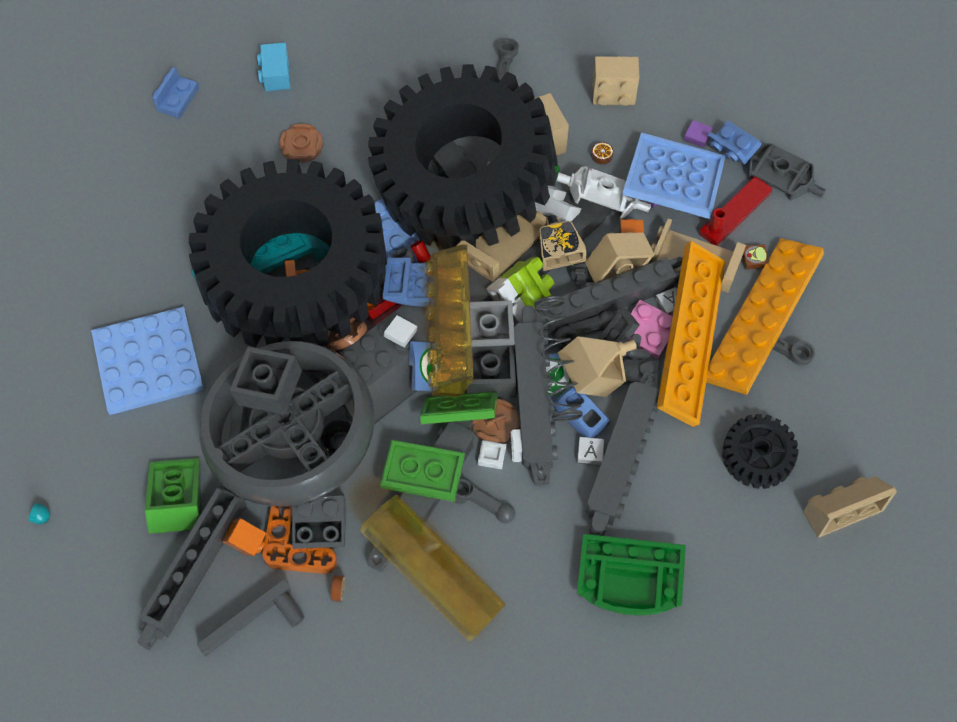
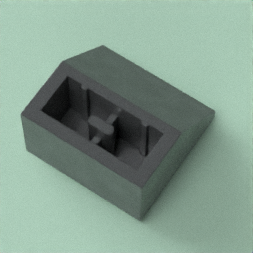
(319, 523)

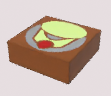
(755, 256)

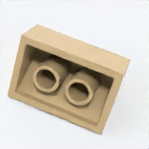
(848, 504)

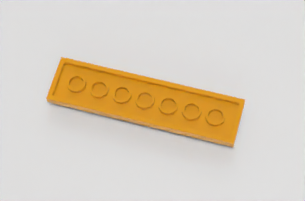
(763, 316)
(691, 335)

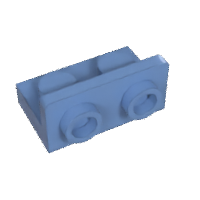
(174, 94)
(735, 142)

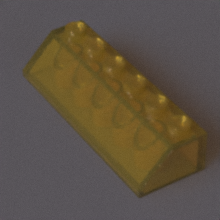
(449, 322)
(432, 567)

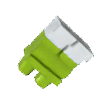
(522, 286)

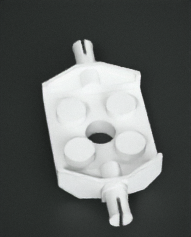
(589, 183)

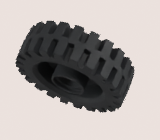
(752, 466)

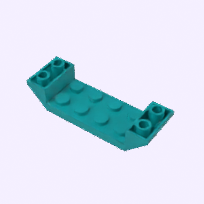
(286, 248)

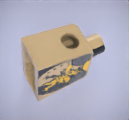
(560, 244)

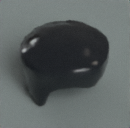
(333, 436)

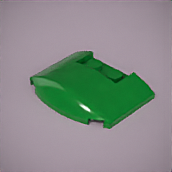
(631, 574)

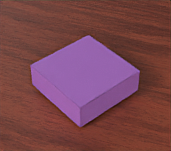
(697, 133)

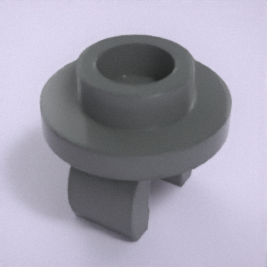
(581, 274)

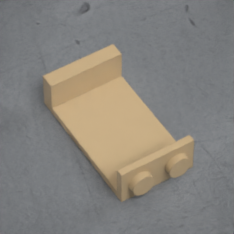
(672, 246)
(497, 258)

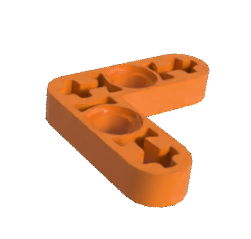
(283, 545)

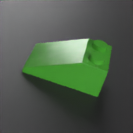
(173, 495)

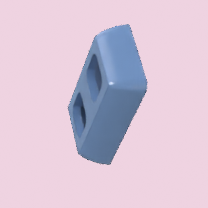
(579, 425)

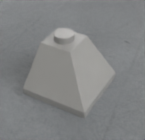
(492, 323)

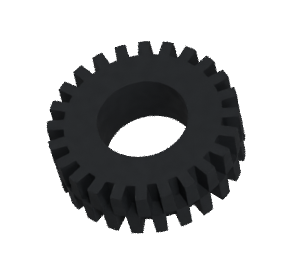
(456, 110)
(281, 206)

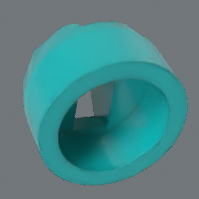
(39, 514)

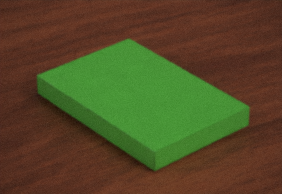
(467, 407)
(422, 470)

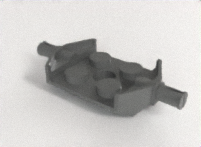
(794, 180)

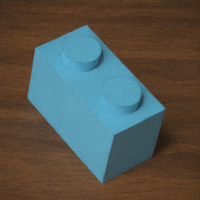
(274, 67)

